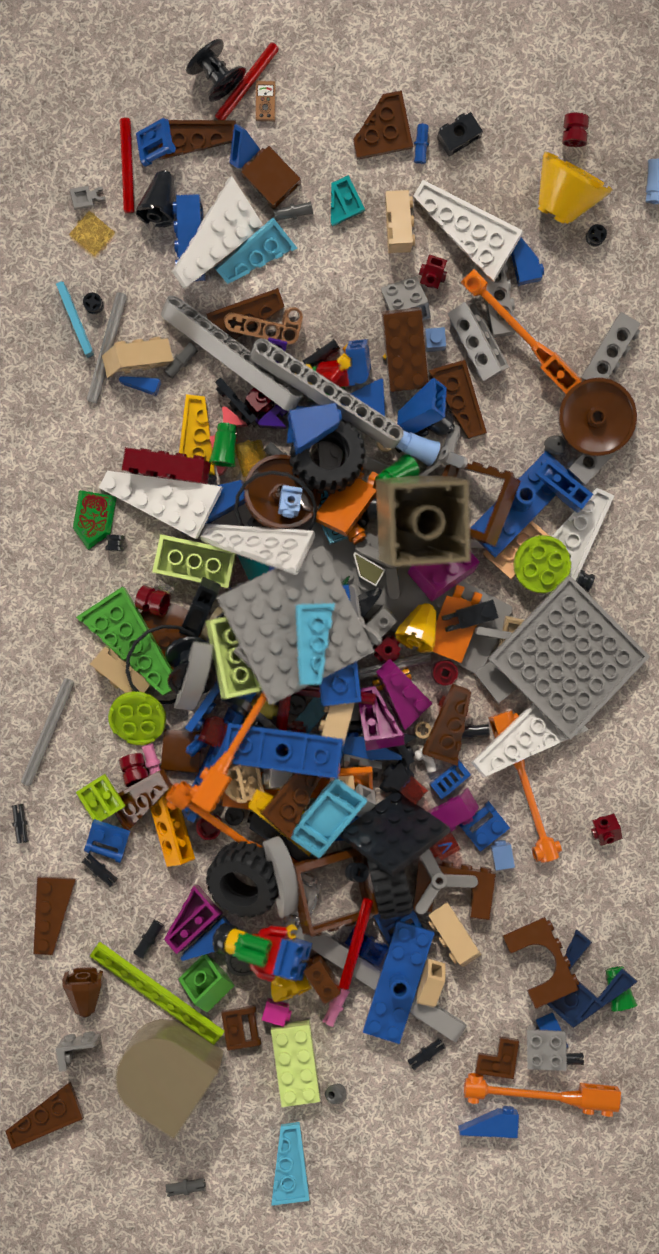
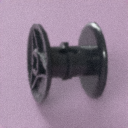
(207, 60)
(178, 657)

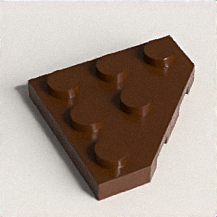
(384, 129)

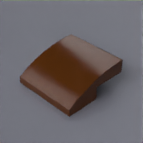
(174, 752)

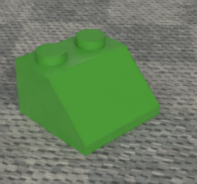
(206, 983)

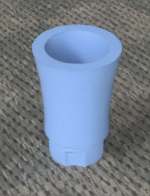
(652, 187)
(419, 447)

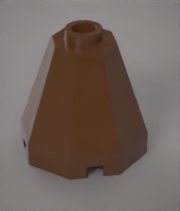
(83, 989)

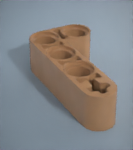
(262, 324)

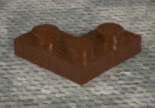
(503, 1063)

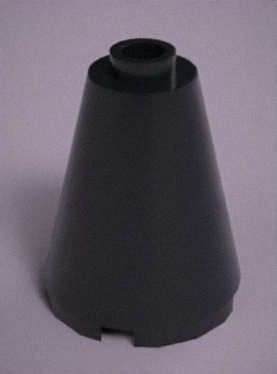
(158, 201)

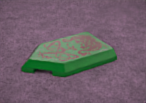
(93, 517)

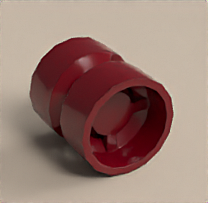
(575, 126)
(151, 600)
(444, 672)
(133, 768)
(207, 830)

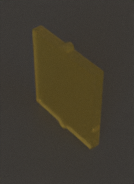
(92, 233)
(249, 454)

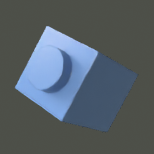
(435, 339)
(502, 855)

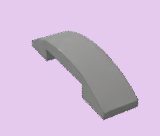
(195, 676)
(285, 875)

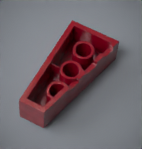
(166, 465)

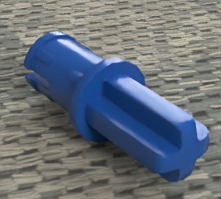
(421, 143)
(195, 746)

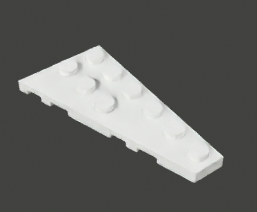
(221, 231)
(479, 234)
(172, 501)
(581, 529)
(271, 546)
(522, 738)

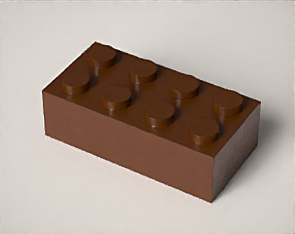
(405, 349)

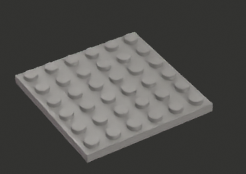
(265, 623)
(569, 657)

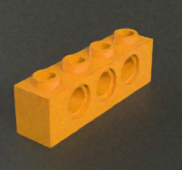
(172, 833)

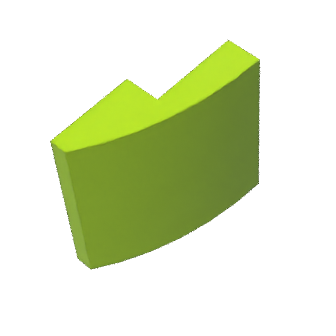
(100, 798)

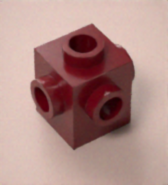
(433, 272)
(258, 402)
(380, 652)
(606, 829)

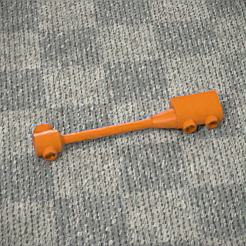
(550, 361)
(216, 779)
(179, 797)
(545, 848)
(589, 1097)

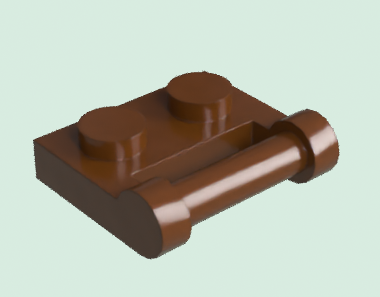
(234, 1028)

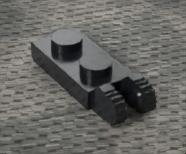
(472, 615)

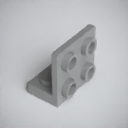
(406, 295)
(67, 1046)
(546, 1049)

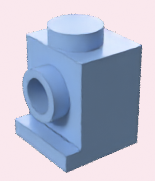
(292, 494)

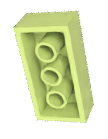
(193, 561)
(232, 673)
(295, 1063)

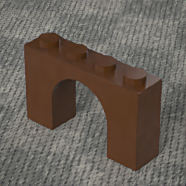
(481, 894)
(561, 981)

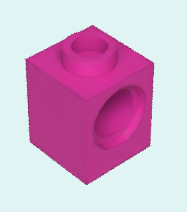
(276, 1013)

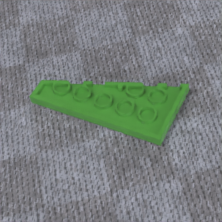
(119, 625)

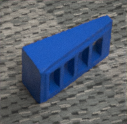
(143, 384)
(442, 794)

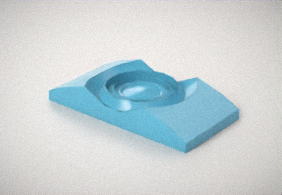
(327, 817)

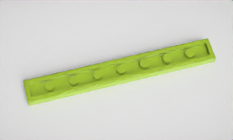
(156, 993)

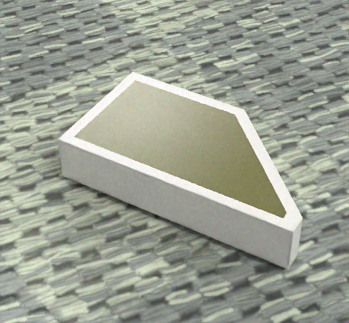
(368, 570)

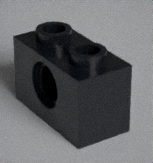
(452, 143)

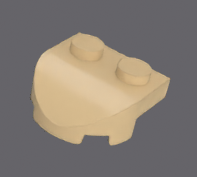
(244, 782)

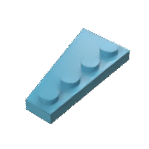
(255, 252)
(312, 635)
(290, 1170)

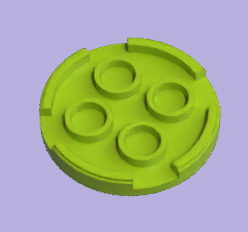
(541, 563)
(137, 718)

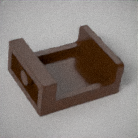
(271, 176)
(322, 978)

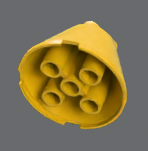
(567, 189)

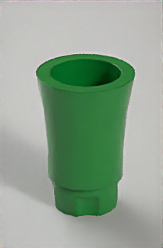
(224, 446)
(403, 467)
(626, 999)

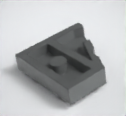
(353, 761)

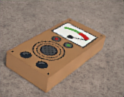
(265, 100)

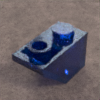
(371, 948)

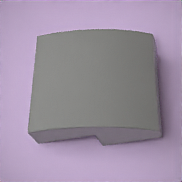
(495, 681)

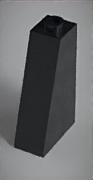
(266, 831)

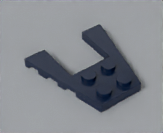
(583, 1003)

